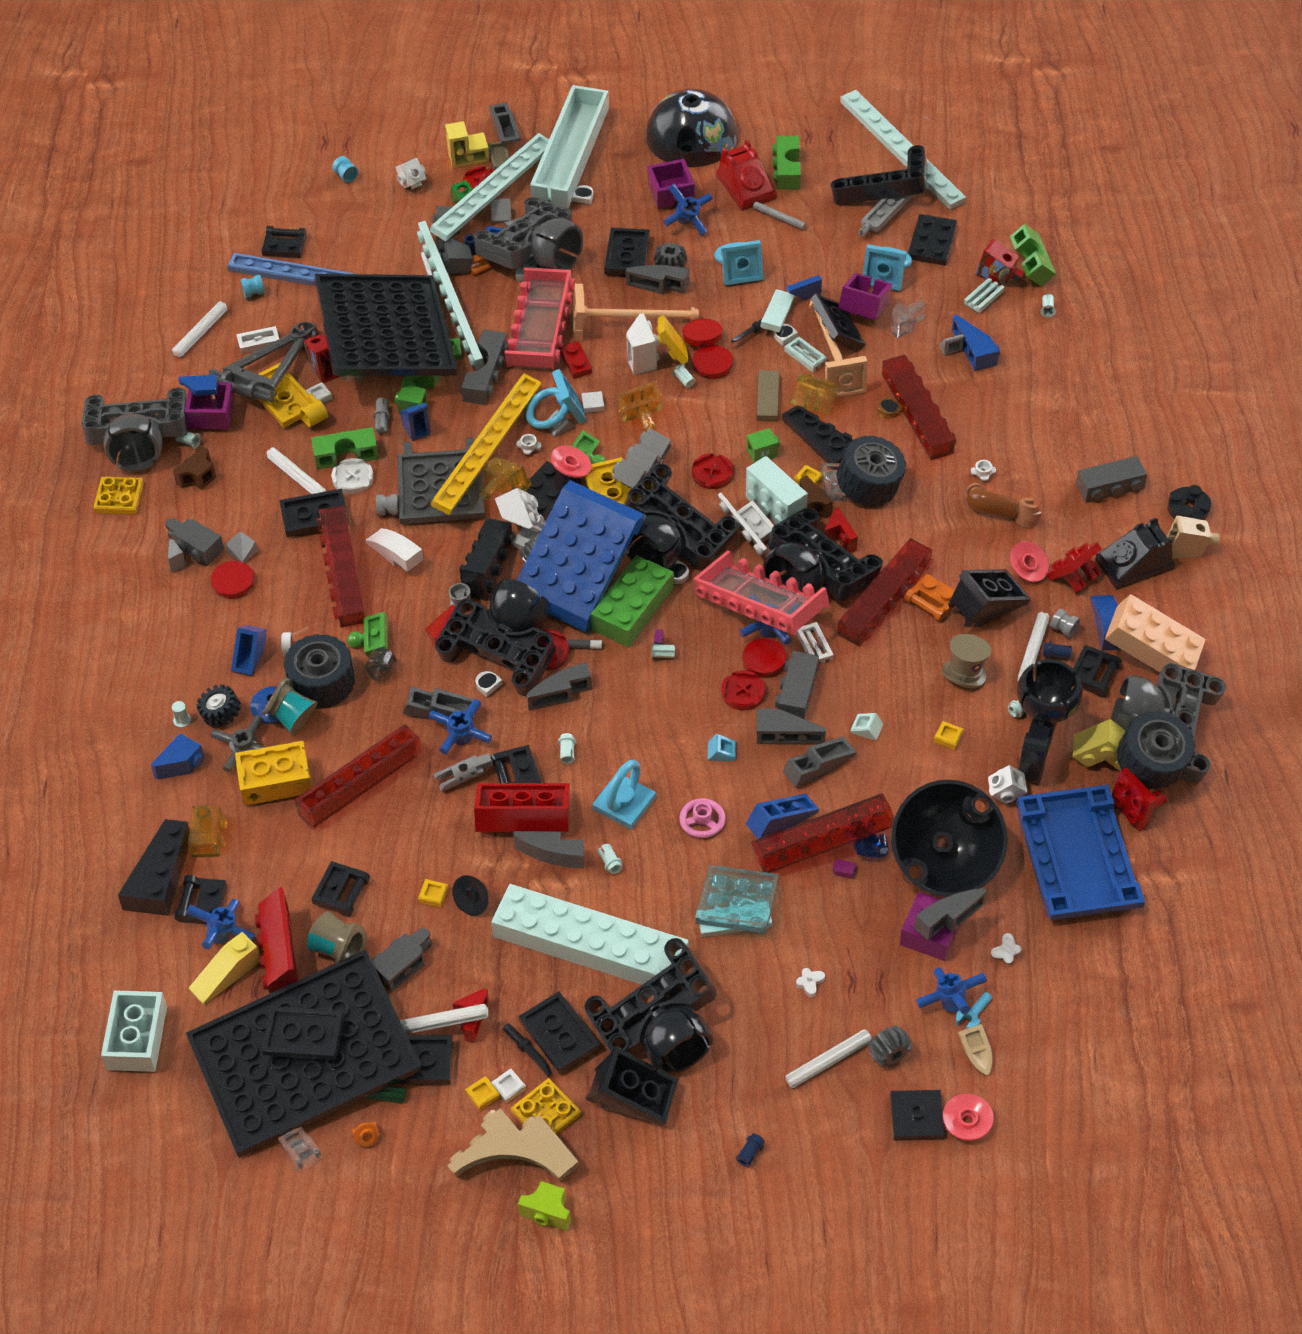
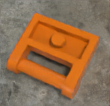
(934, 592)

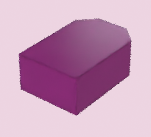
(659, 636)
(844, 868)

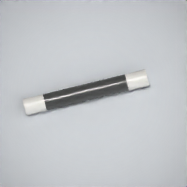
(585, 644)

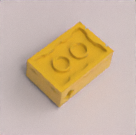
(273, 773)

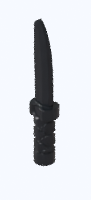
(755, 328)
(524, 1044)

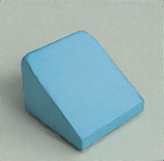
(721, 749)

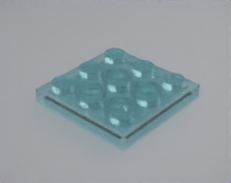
(737, 899)

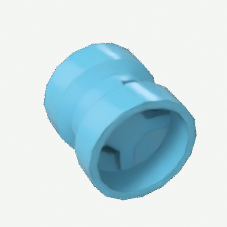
(344, 168)
(252, 286)

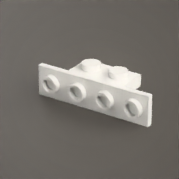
(753, 522)

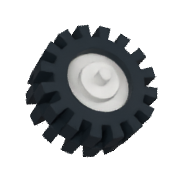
(218, 706)

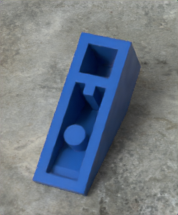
(977, 345)
(1104, 609)
(780, 814)

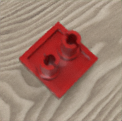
(1074, 559)
(1135, 799)

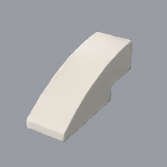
(396, 548)

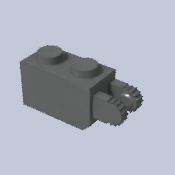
(195, 540)
(402, 958)

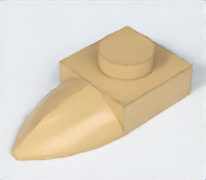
(977, 1047)

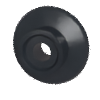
(470, 895)

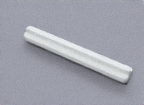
(199, 329)
(294, 471)
(1035, 641)
(445, 1018)
(828, 1058)

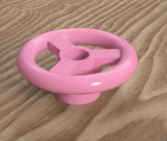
(702, 807)

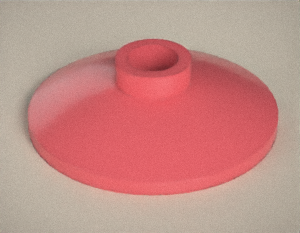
(571, 461)
(1029, 561)
(968, 1107)

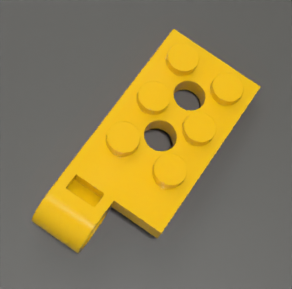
(297, 406)
(604, 470)

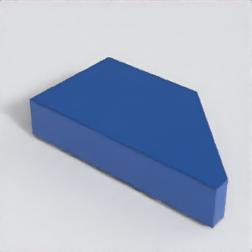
(806, 288)
(200, 384)

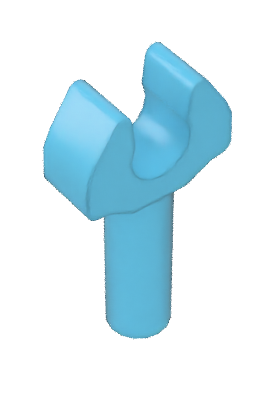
(973, 1014)

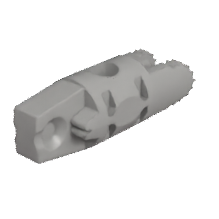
(473, 765)

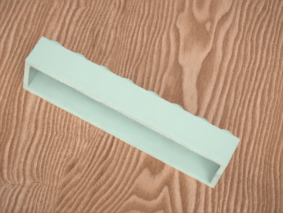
(570, 145)
(581, 935)

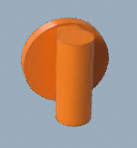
(479, 265)
(366, 1134)

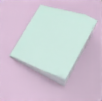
(867, 725)

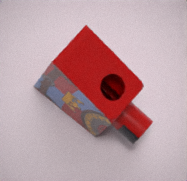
(999, 264)
(317, 354)

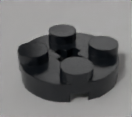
(1191, 495)

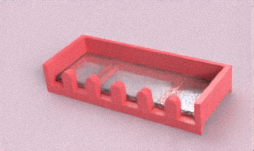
(540, 318)
(757, 596)

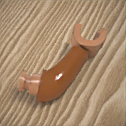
(996, 504)

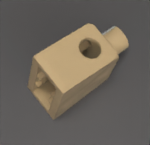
(1191, 537)

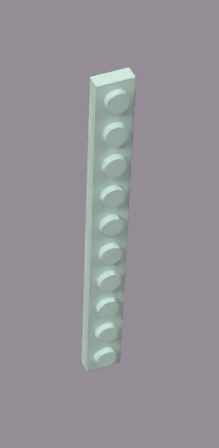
(899, 146)
(490, 188)
(451, 301)

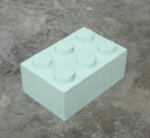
(774, 490)
(134, 1031)

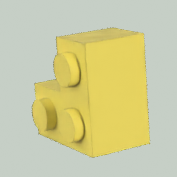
(465, 148)
(1098, 744)

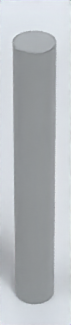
(779, 215)

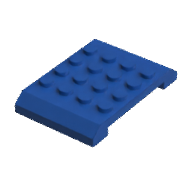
(579, 552)
(1078, 852)

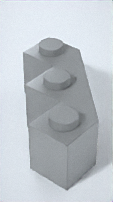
(642, 458)

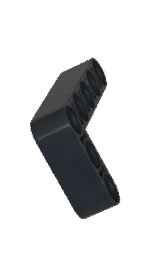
(885, 184)

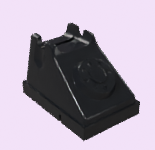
(1137, 555)
(987, 595)
(632, 1087)

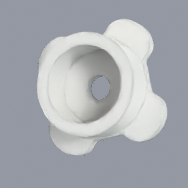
(528, 444)
(983, 469)

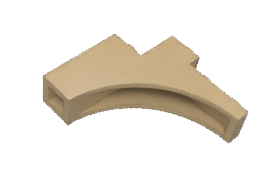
(503, 1140)

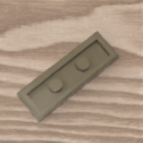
(768, 395)

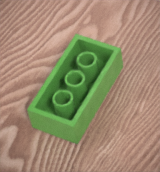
(632, 601)

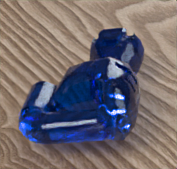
(867, 846)

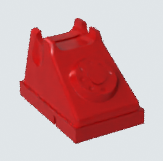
(744, 176)

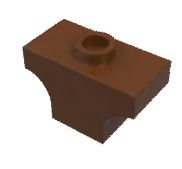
(195, 470)
(816, 497)

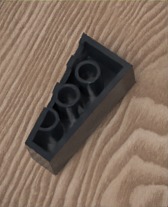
(486, 558)
(158, 872)

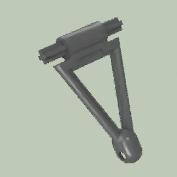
(255, 385)

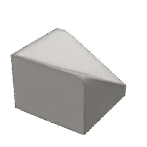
(241, 547)

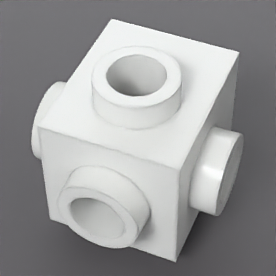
(411, 173)
(1007, 784)

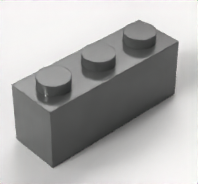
(1111, 479)
(798, 683)

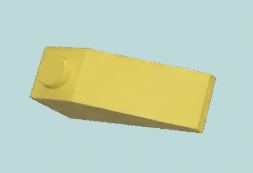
(225, 968)

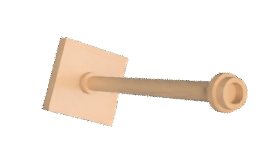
(581, 312)
(846, 373)

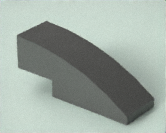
(504, 123)
(658, 278)
(560, 687)
(421, 702)
(818, 761)
(550, 848)
(949, 912)

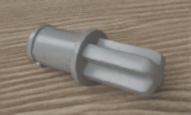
(381, 415)

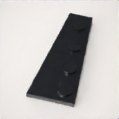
(818, 435)

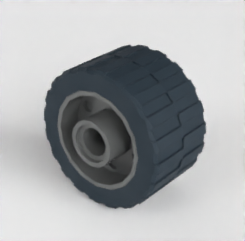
(871, 470)
(320, 669)
(1156, 749)

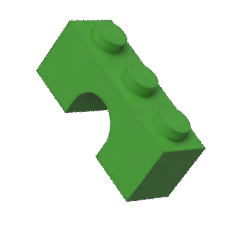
(787, 162)
(1037, 262)
(413, 391)
(330, 446)

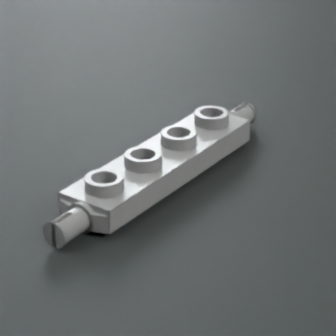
(882, 214)

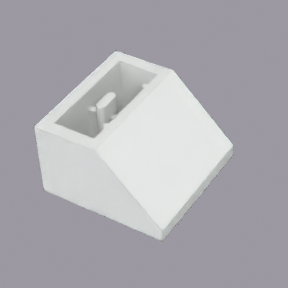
(641, 346)
(520, 509)

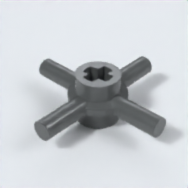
(239, 741)

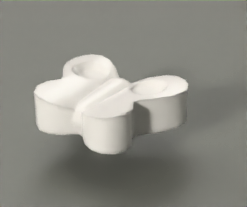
(1007, 949)
(809, 980)

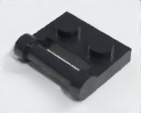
(284, 246)
(1088, 666)
(521, 764)
(333, 885)
(210, 897)

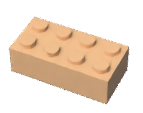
(1153, 636)

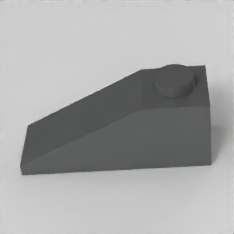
(781, 727)

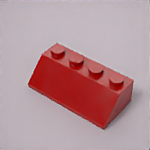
(522, 807)
(276, 942)

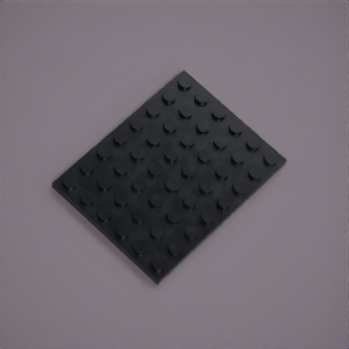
(384, 325)
(275, 1094)

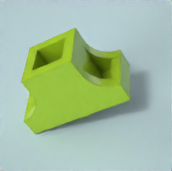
(546, 1206)

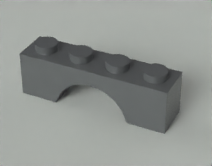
(454, 255)
(480, 384)

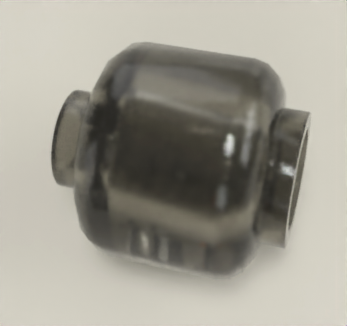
(380, 664)

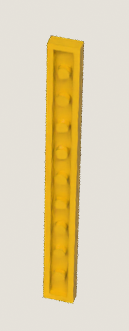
(485, 444)

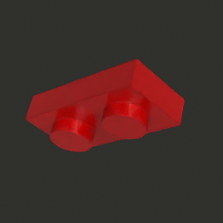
(575, 360)

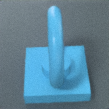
(740, 262)
(886, 265)
(565, 396)
(625, 798)

